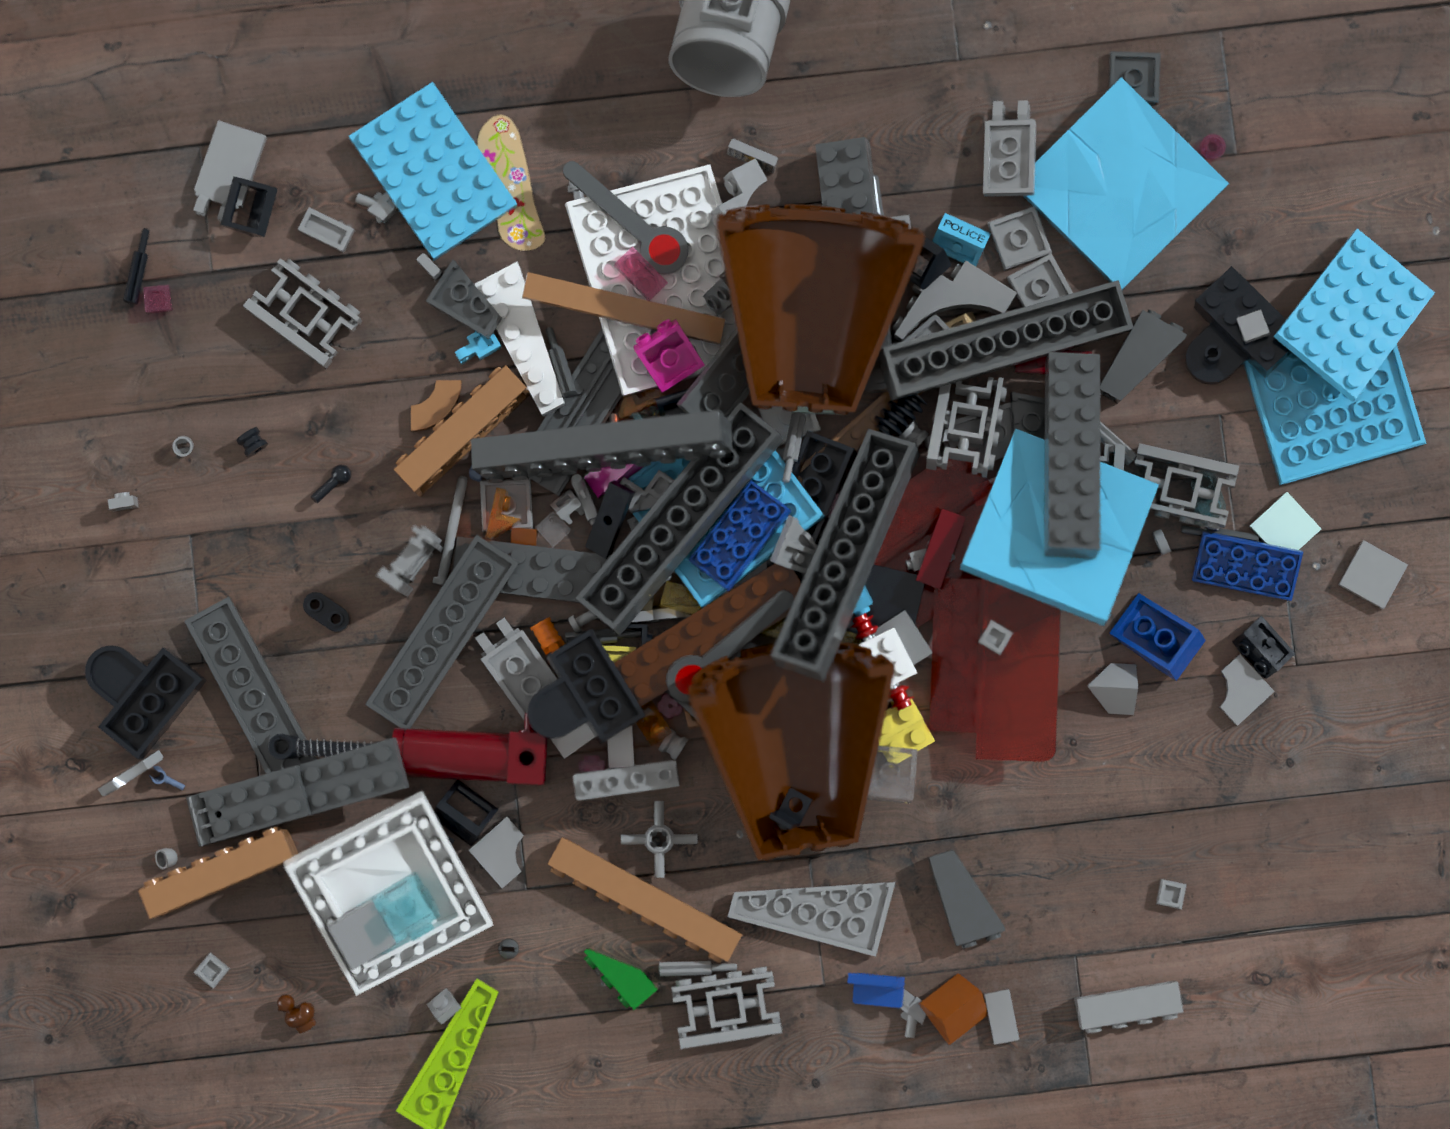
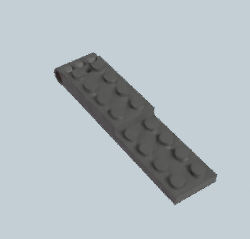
(297, 792)

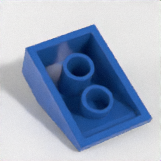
(1158, 636)

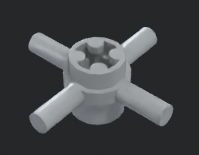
(637, 839)

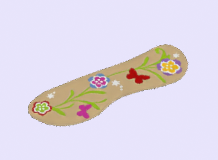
(504, 151)

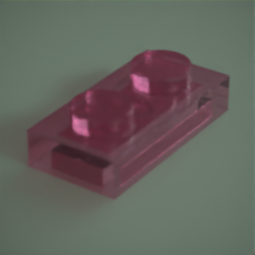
(640, 274)

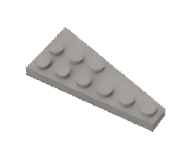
(828, 914)

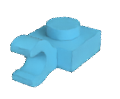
(478, 346)

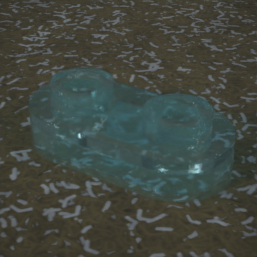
(1202, 503)

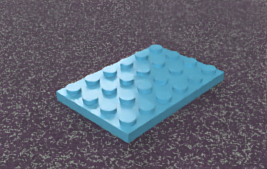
(433, 171)
(1354, 315)

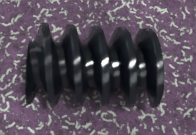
(898, 414)

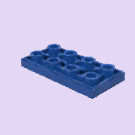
(739, 535)
(1247, 565)

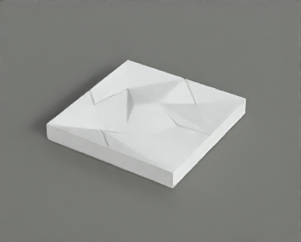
(371, 858)

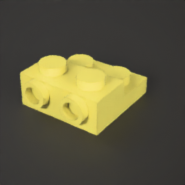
(905, 729)

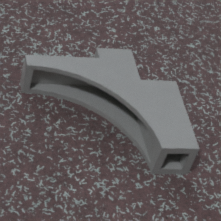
(969, 289)

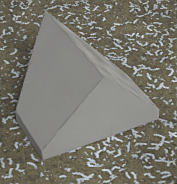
(1116, 688)

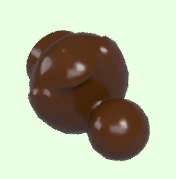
(297, 1017)

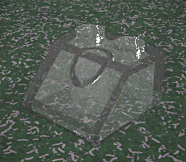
(893, 775)

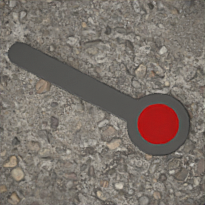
(661, 247)
(685, 668)

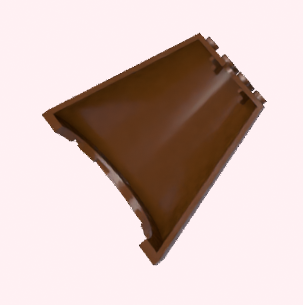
(813, 298)
(796, 733)

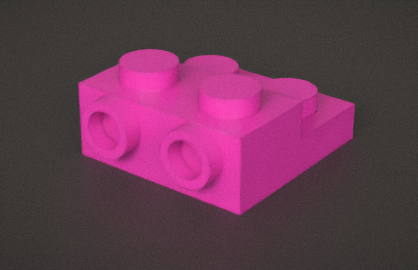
(668, 354)

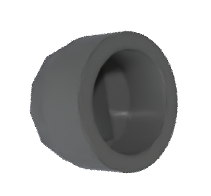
(508, 943)

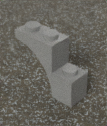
(741, 184)

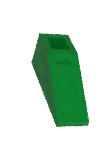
(627, 979)

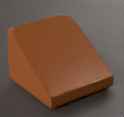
(524, 536)

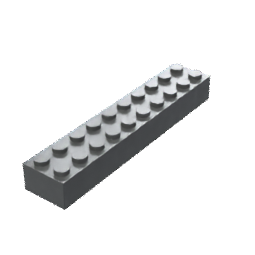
(848, 183)
(1004, 340)
(602, 446)
(677, 523)
(845, 555)

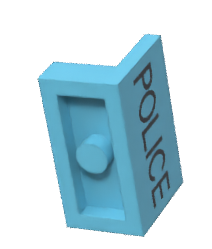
(961, 239)

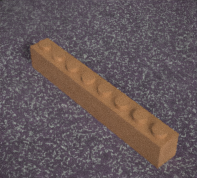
(644, 899)

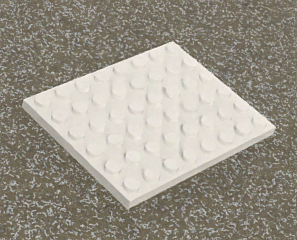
(670, 201)

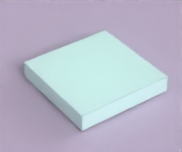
(1285, 524)

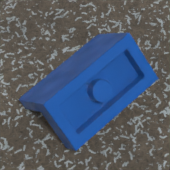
(877, 989)

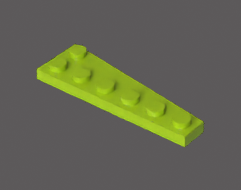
(442, 1075)

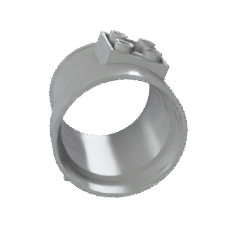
(726, 44)

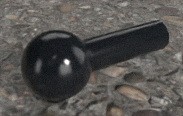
(340, 475)

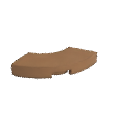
(436, 406)

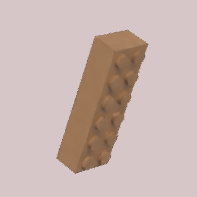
(453, 436)
(216, 874)

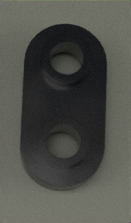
(326, 611)

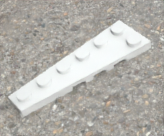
(523, 336)

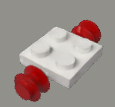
(892, 647)

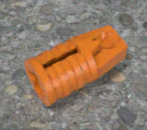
(547, 636)

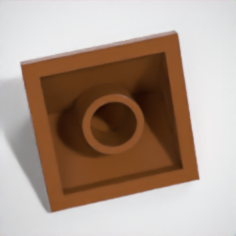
(955, 1008)

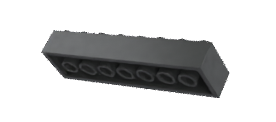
(1072, 455)

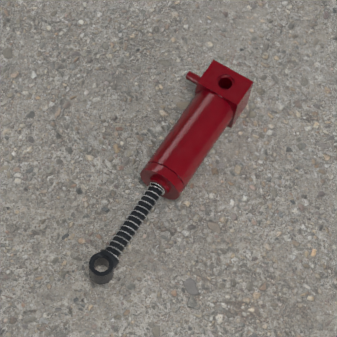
(447, 753)

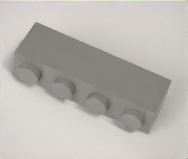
(1129, 1005)

